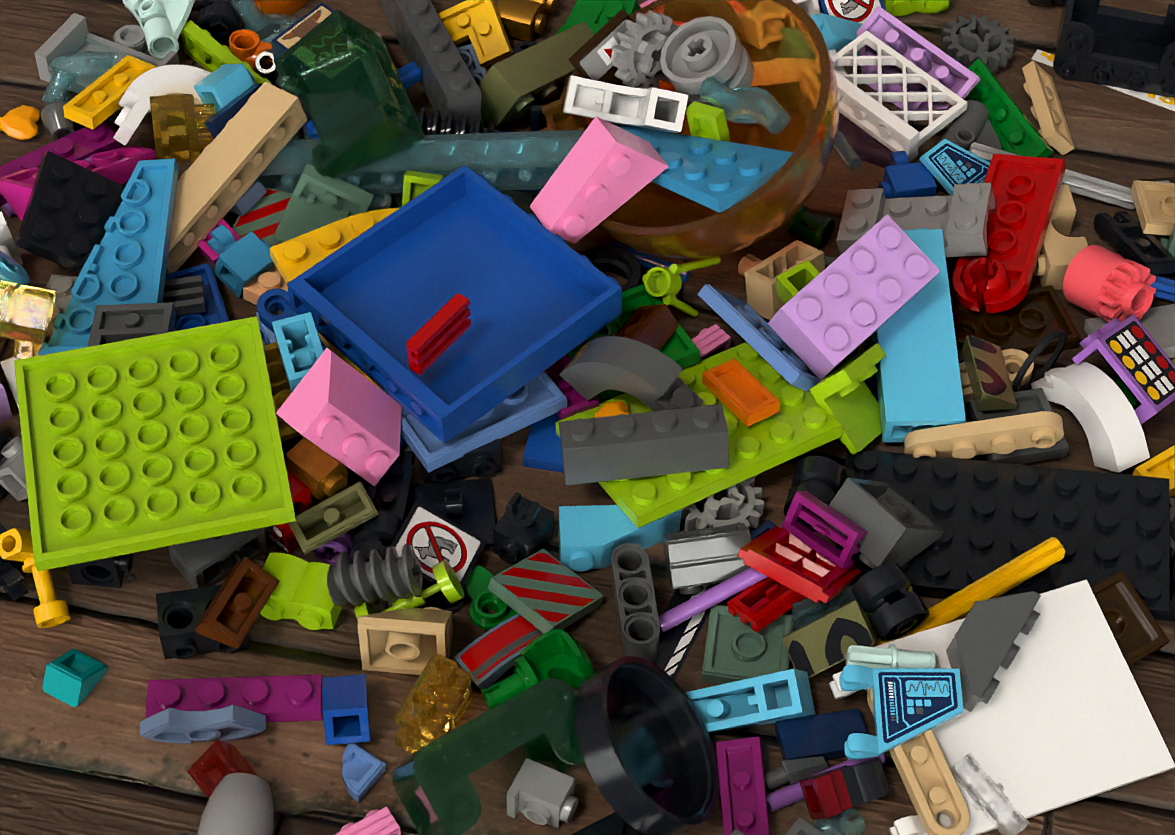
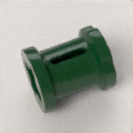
(823, 227)

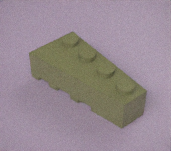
(530, 77)

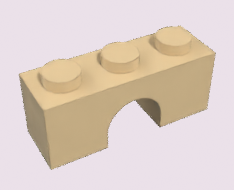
(1058, 249)

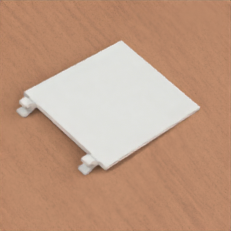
(1058, 722)

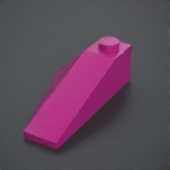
(112, 164)

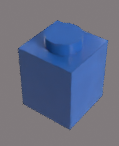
(345, 709)

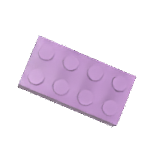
(853, 297)

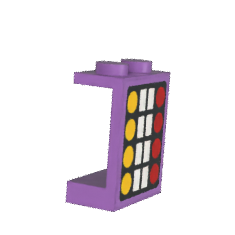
(1136, 361)

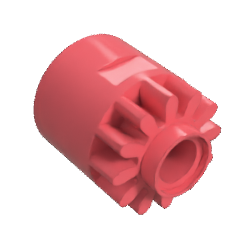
(1108, 284)

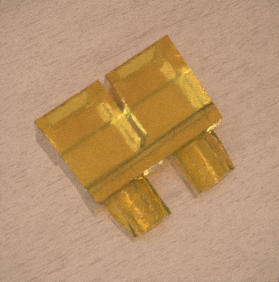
(176, 126)
(25, 316)
(433, 704)

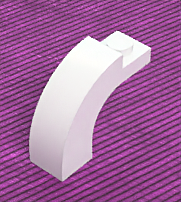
(156, 82)
(626, 105)
(1103, 412)

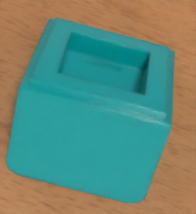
(72, 677)

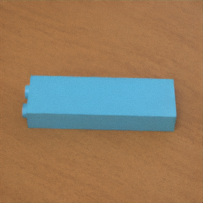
(921, 372)

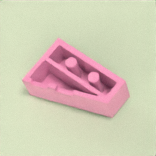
(595, 180)

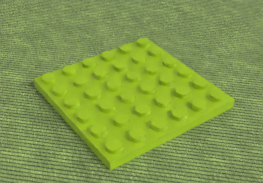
(150, 443)

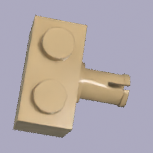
(762, 274)

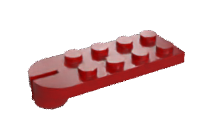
(1016, 228)

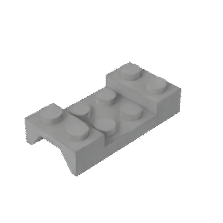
(958, 215)

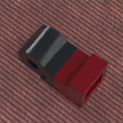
(844, 788)

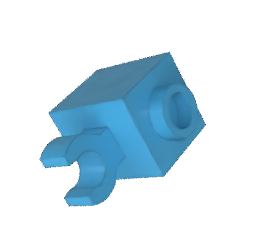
(240, 260)

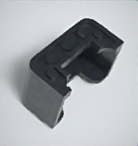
(1117, 47)

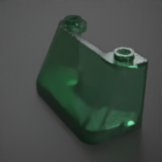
(349, 95)

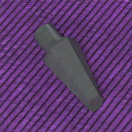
(794, 770)

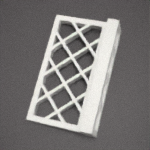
(866, 108)

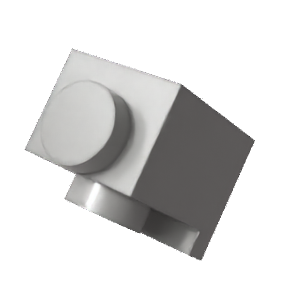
(542, 795)

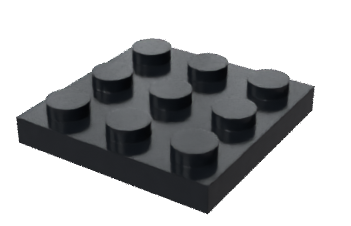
(67, 212)

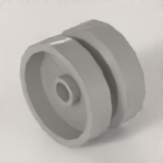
(703, 50)

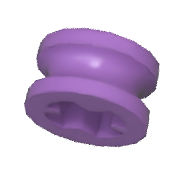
(329, 551)

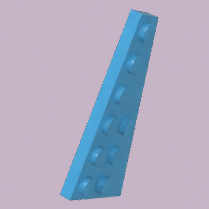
(710, 169)
(130, 258)

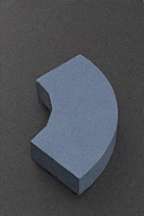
(220, 724)

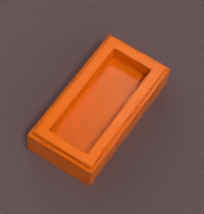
(741, 392)

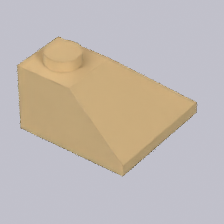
(404, 639)

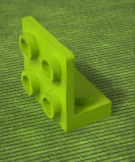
(850, 399)

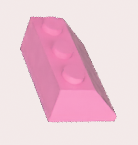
(346, 417)

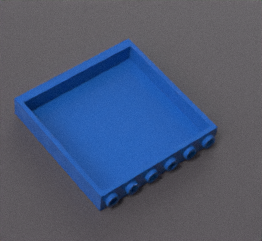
(461, 236)

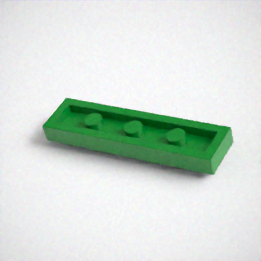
(1008, 120)

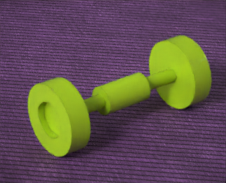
(446, 582)

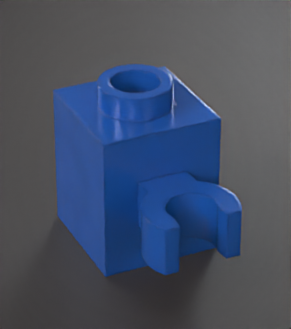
(907, 178)

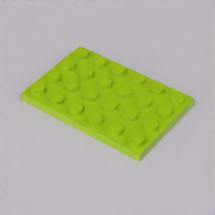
(751, 449)

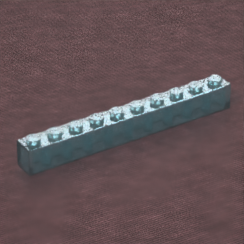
(503, 158)

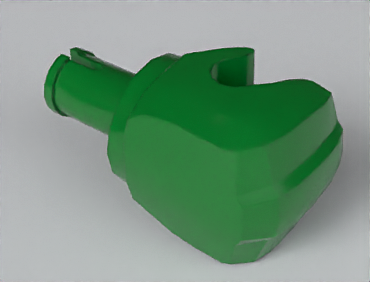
(546, 657)

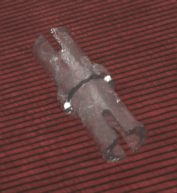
(988, 796)

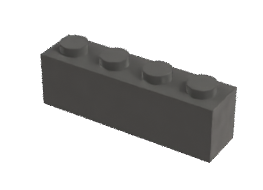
(644, 444)

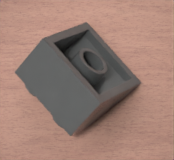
(892, 523)

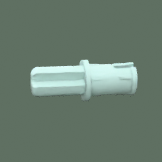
(889, 657)

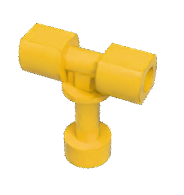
(17, 546)

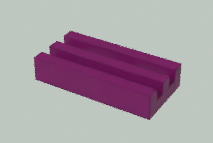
(850, 544)

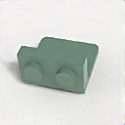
(318, 203)

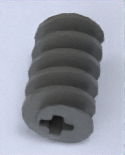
(375, 577)

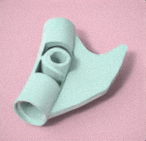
(160, 22)

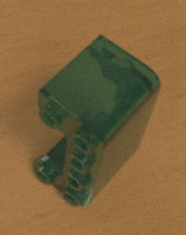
(435, 777)

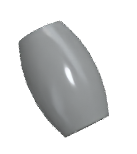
(239, 807)

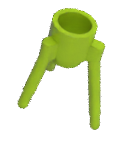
(667, 282)

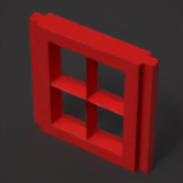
(797, 565)

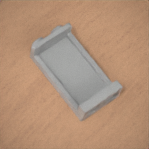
(74, 38)

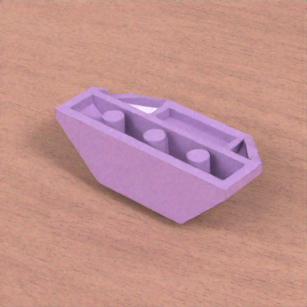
(919, 52)

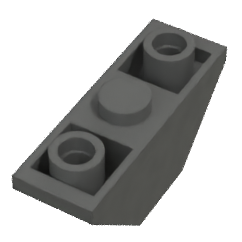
(988, 642)

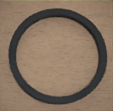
(1040, 347)

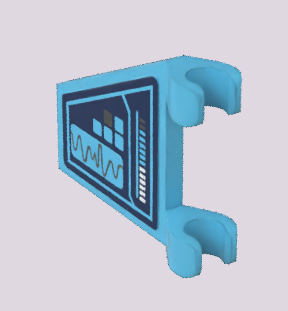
(954, 165)
(903, 704)

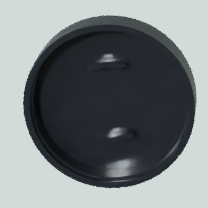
(646, 747)

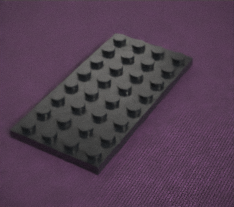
(1006, 509)

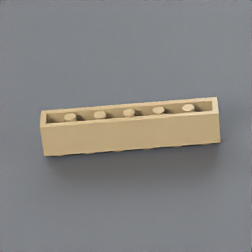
(230, 167)

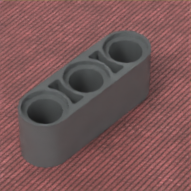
(635, 587)

